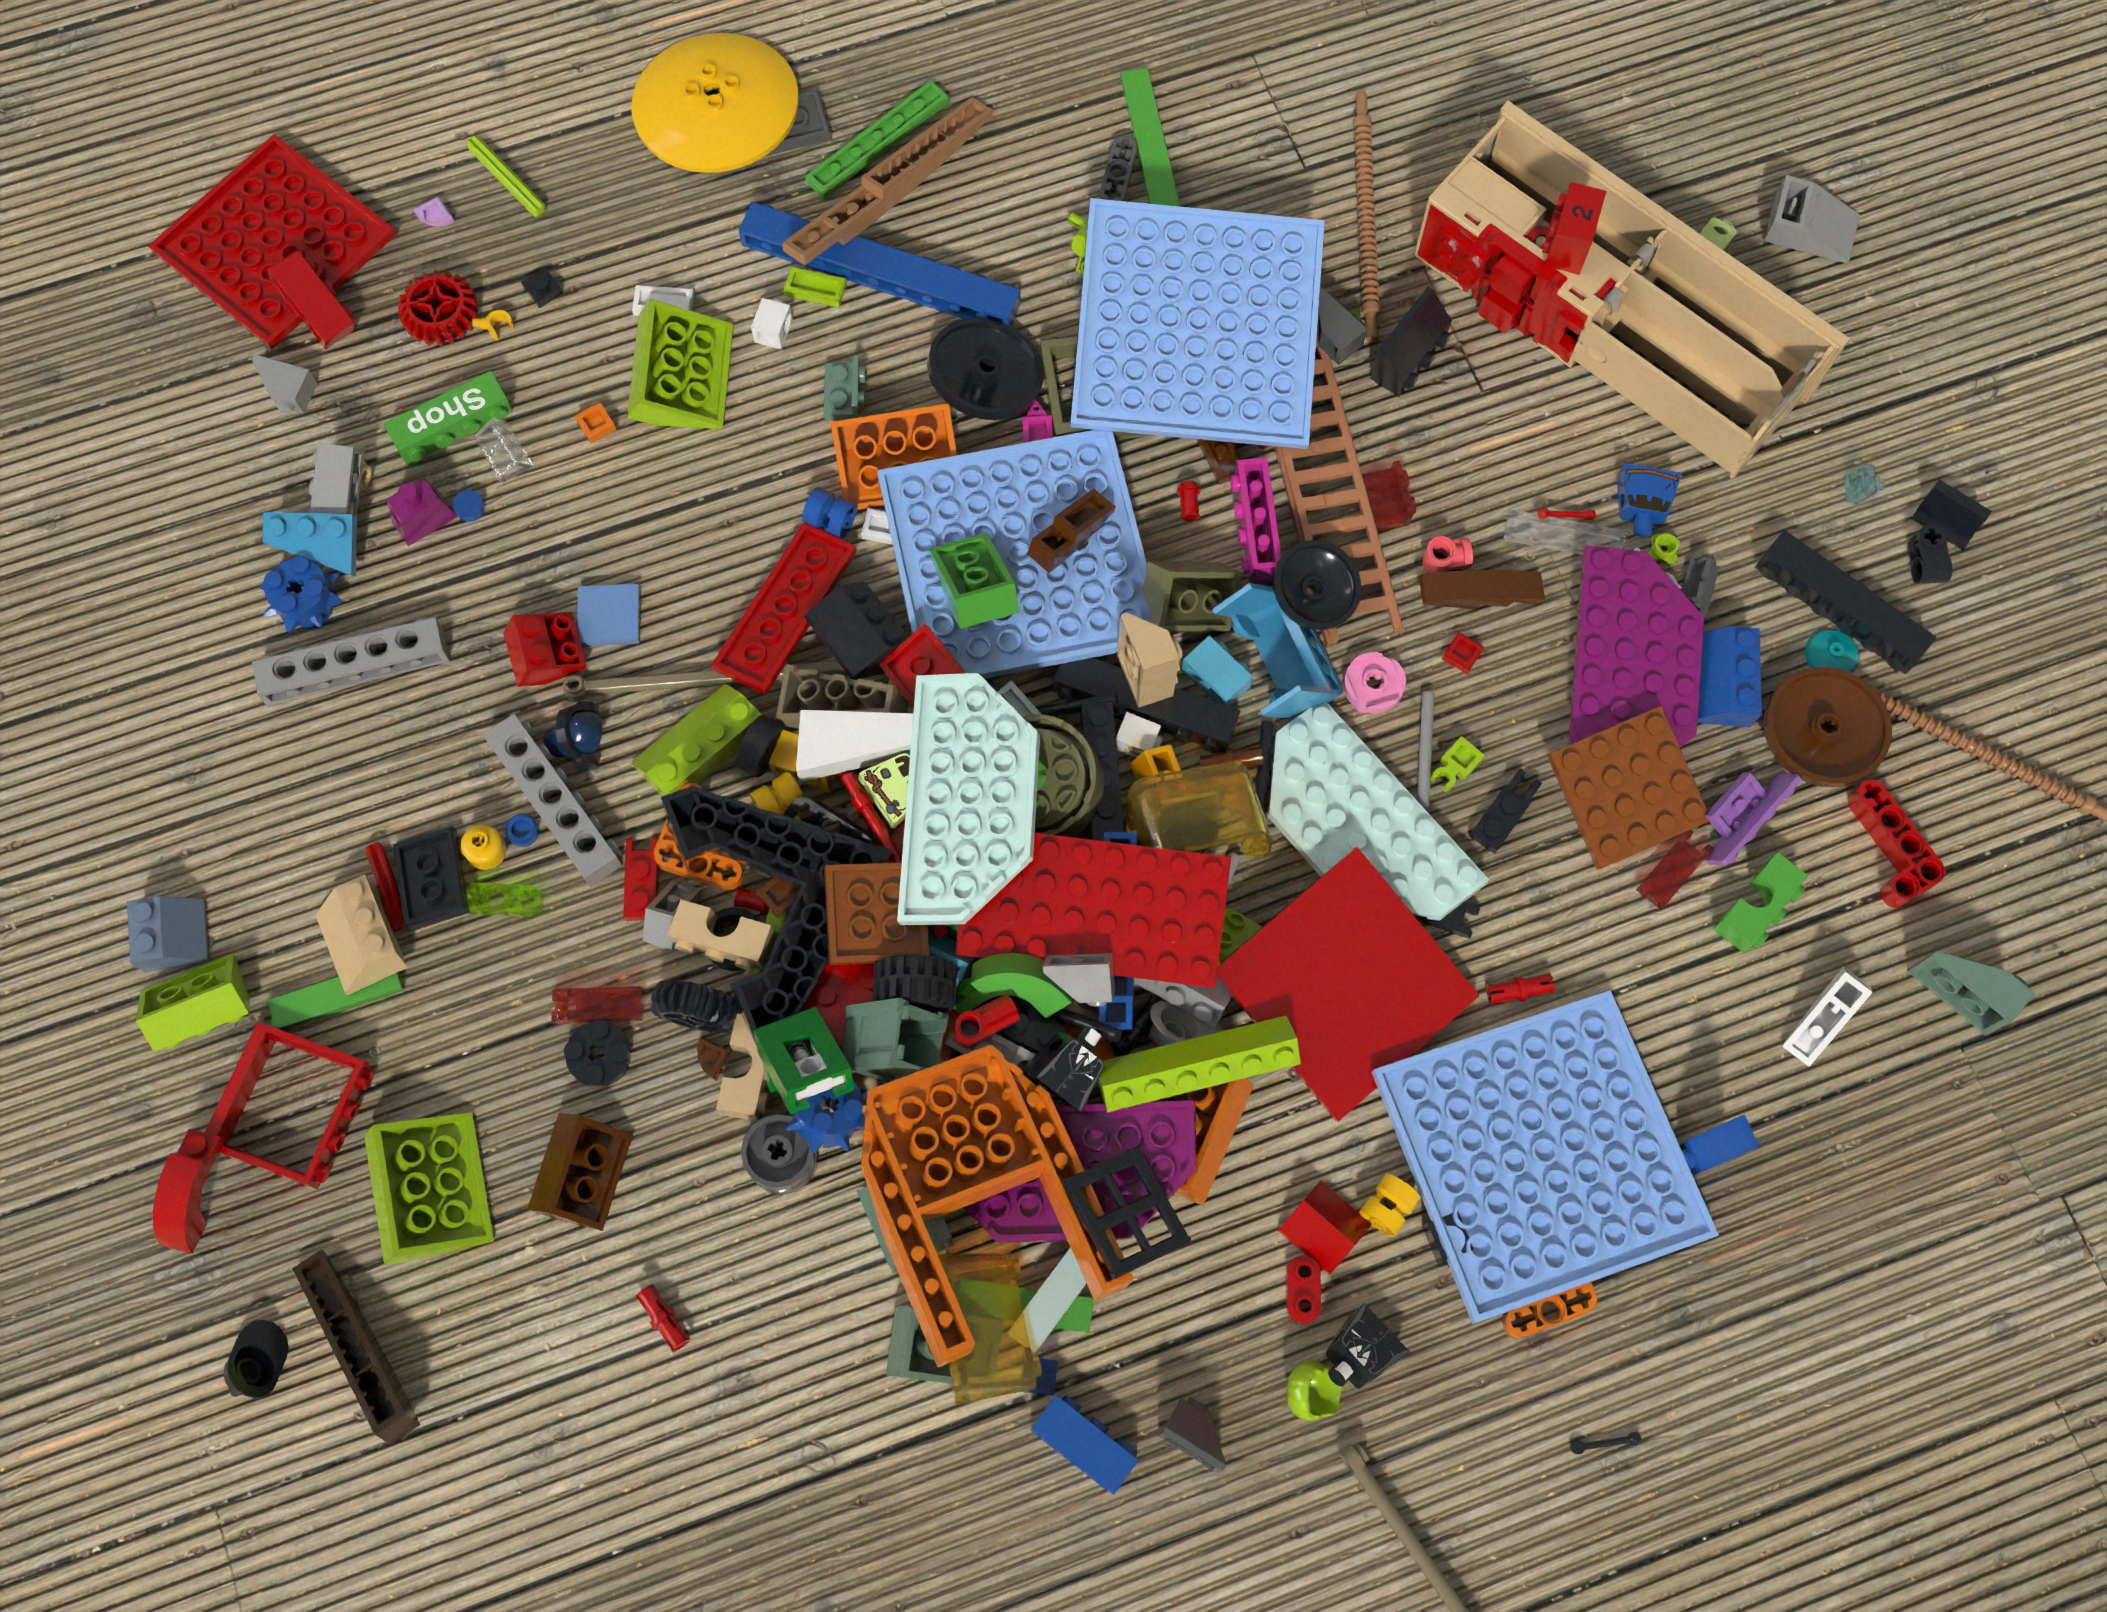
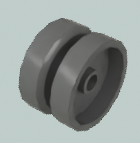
(759, 1152)

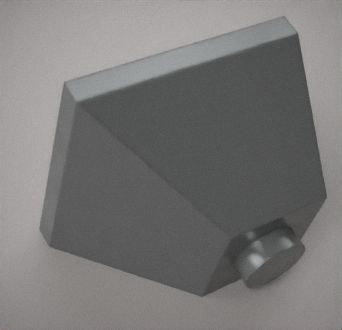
(1194, 1434)

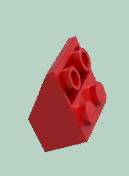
(543, 647)

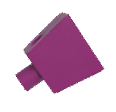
(418, 510)

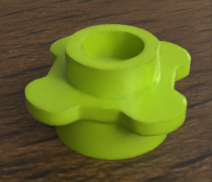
(1665, 540)

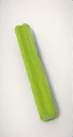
(506, 176)

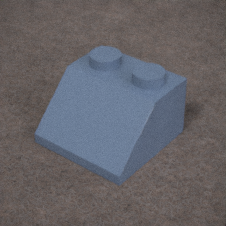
(167, 932)

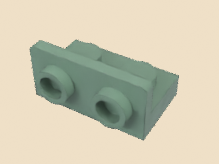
(843, 391)

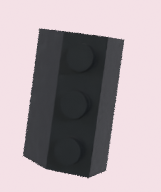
(1412, 344)
(856, 629)

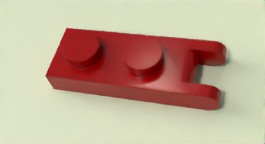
(639, 880)

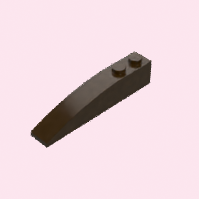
(356, 1349)

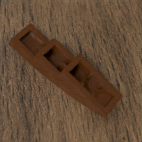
(1481, 587)

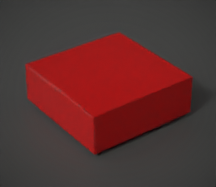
(1463, 652)

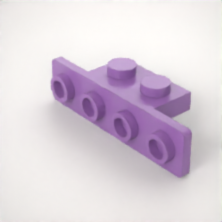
(1744, 811)

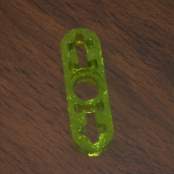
(519, 892)

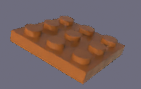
(864, 915)

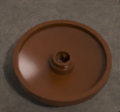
(1827, 727)

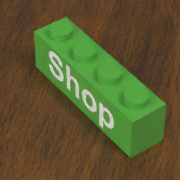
(448, 418)

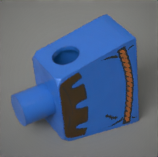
(1645, 496)

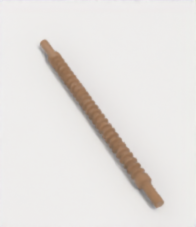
(1366, 213)
(2084, 804)

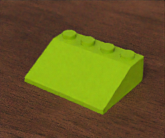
(679, 368)
(427, 1187)

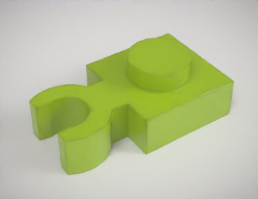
(1459, 761)

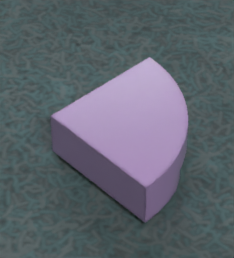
(434, 213)

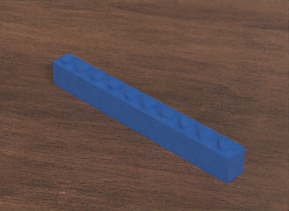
(887, 269)

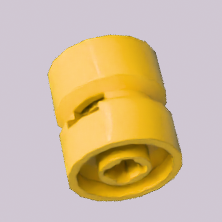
(778, 796)
(1396, 1195)

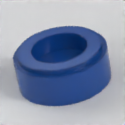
(468, 505)
(522, 830)

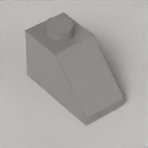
(286, 384)
(661, 912)
(1083, 976)

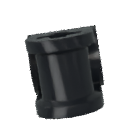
(1929, 556)

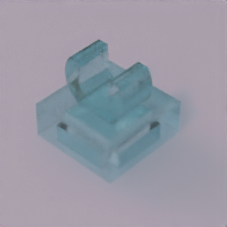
(1862, 483)

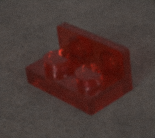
(1390, 497)

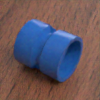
(832, 513)

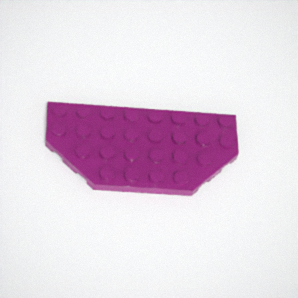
(1633, 645)
(1160, 1129)

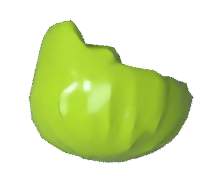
(1312, 1392)

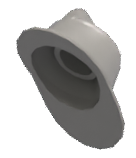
(1176, 1025)

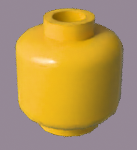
(483, 847)

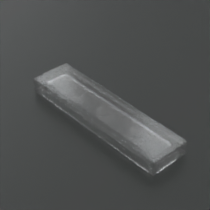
(1560, 533)

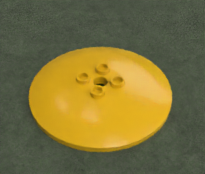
(718, 130)

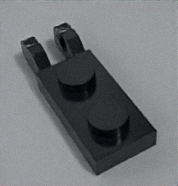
(1503, 814)

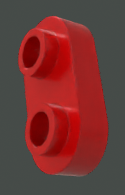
(1303, 1289)

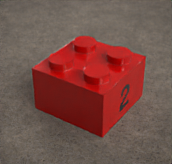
(1573, 227)

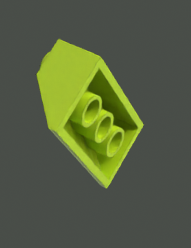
(698, 742)

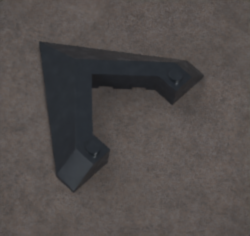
(788, 852)

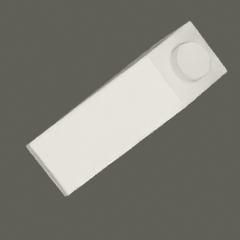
(1827, 1016)

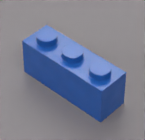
(1085, 1443)

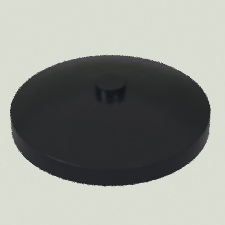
(985, 369)

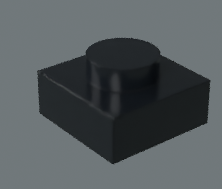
(542, 287)

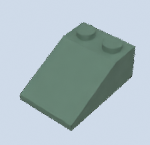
(1974, 990)
(910, 1352)

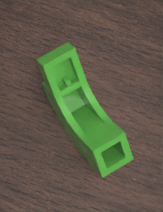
(1011, 975)

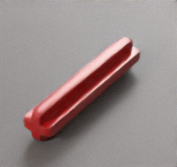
(386, 884)

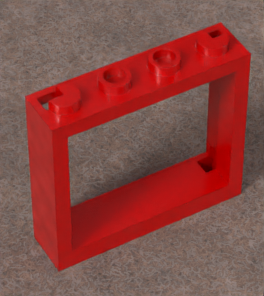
(244, 1080)

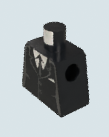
(1068, 1066)
(1363, 1349)

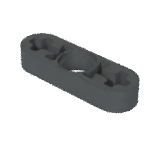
(1114, 162)

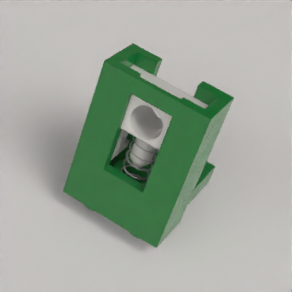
(802, 1059)

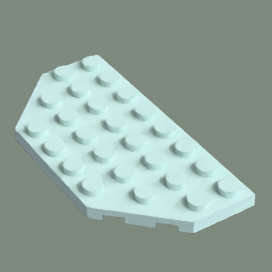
(1339, 796)
(965, 799)

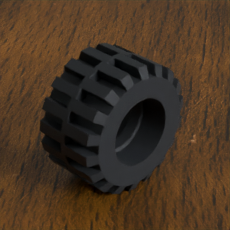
(918, 978)

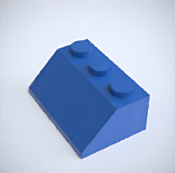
(1730, 677)

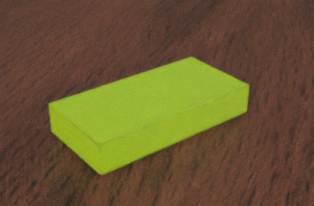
(815, 287)

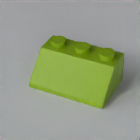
(192, 1003)

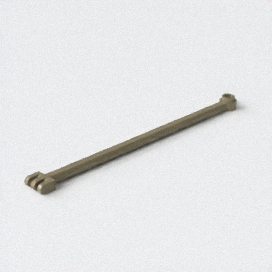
(671, 680)
(1355, 1459)

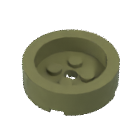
(1073, 781)

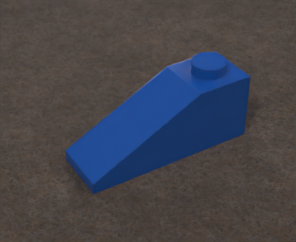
(1719, 1145)

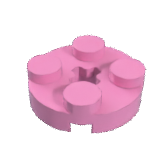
(1381, 668)

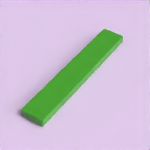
(1149, 137)
(877, 139)

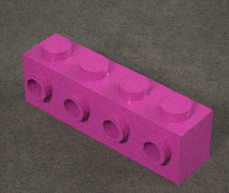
(1257, 519)

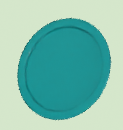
(1832, 650)

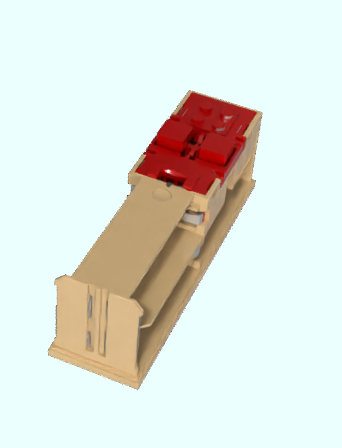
(1642, 280)

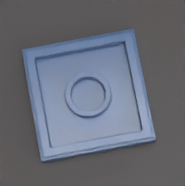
(608, 614)

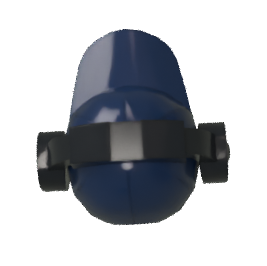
(576, 734)

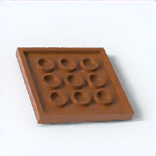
(1628, 787)

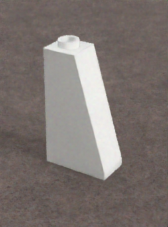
(849, 740)

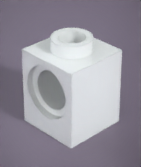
(772, 323)
(1137, 735)

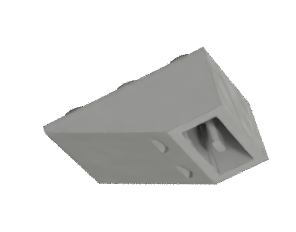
(1811, 220)

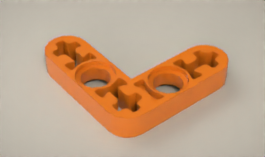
(673, 865)
(1575, 1310)

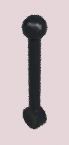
(1578, 1447)

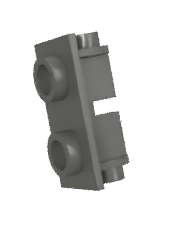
(1700, 582)

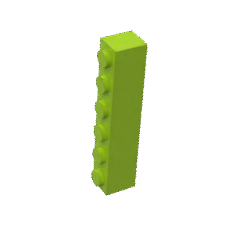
(1198, 1063)

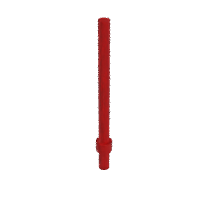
(863, 803)

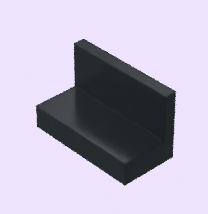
(1952, 512)

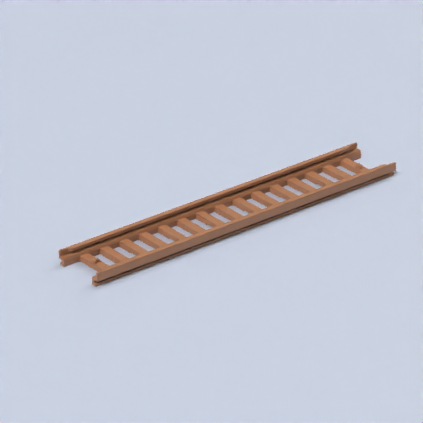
(1300, 505)

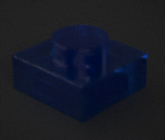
(1046, 1383)

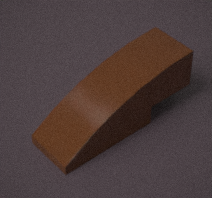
(1070, 530)

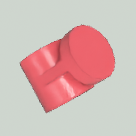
(1457, 554)

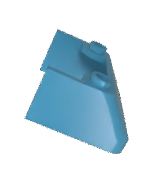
(1288, 650)

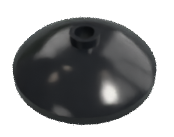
(1329, 575)

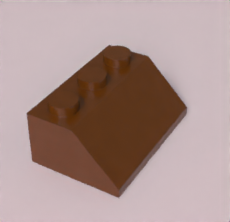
(580, 1171)

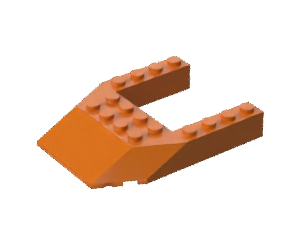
(956, 1140)

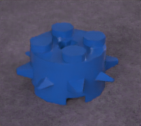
(300, 593)
(828, 1127)

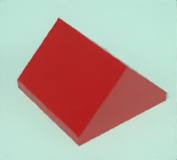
(1325, 1227)

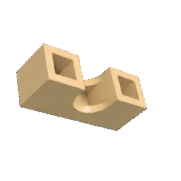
(694, 928)
(745, 1095)

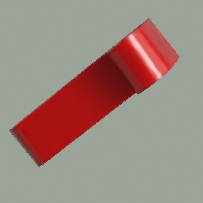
(1890, 841)

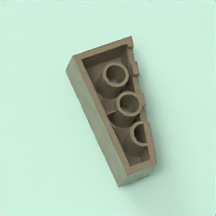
(835, 692)

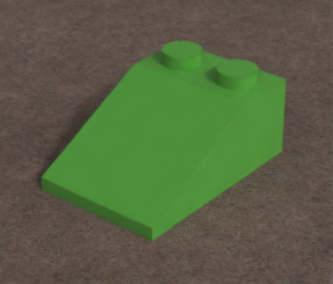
(975, 580)

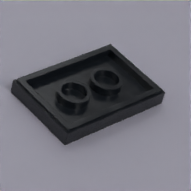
(430, 878)

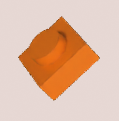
(595, 422)

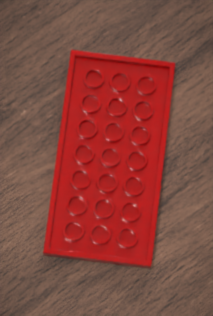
(1088, 896)

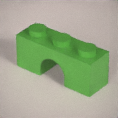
(1778, 883)

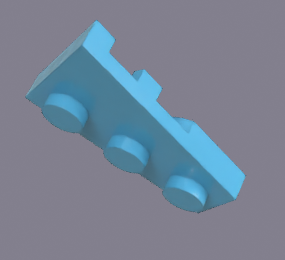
(317, 536)

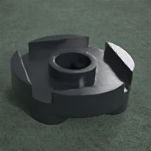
(580, 1048)

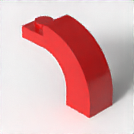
(179, 1190)

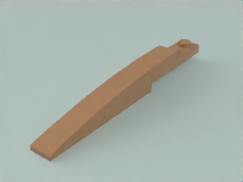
(888, 183)

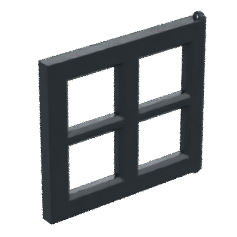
(1125, 1212)

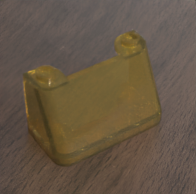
(1199, 810)
(994, 1313)

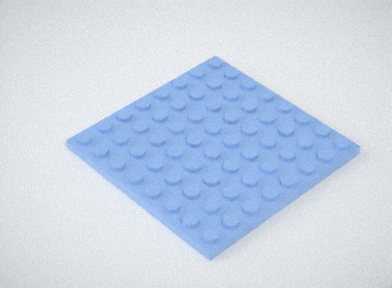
(1198, 324)
(1013, 498)
(1546, 1155)

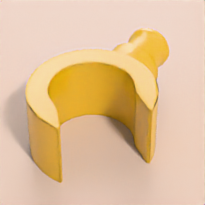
(493, 318)

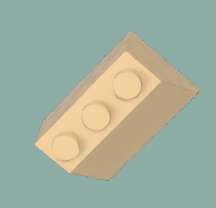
(1148, 659)
(359, 935)

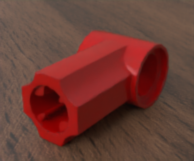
(987, 1019)

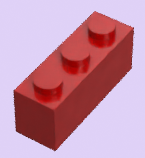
(312, 299)

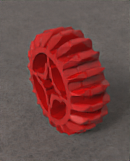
(426, 298)

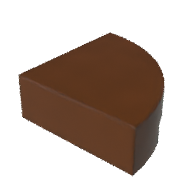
(712, 1057)

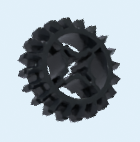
(694, 1006)

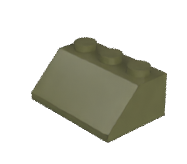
(1185, 593)

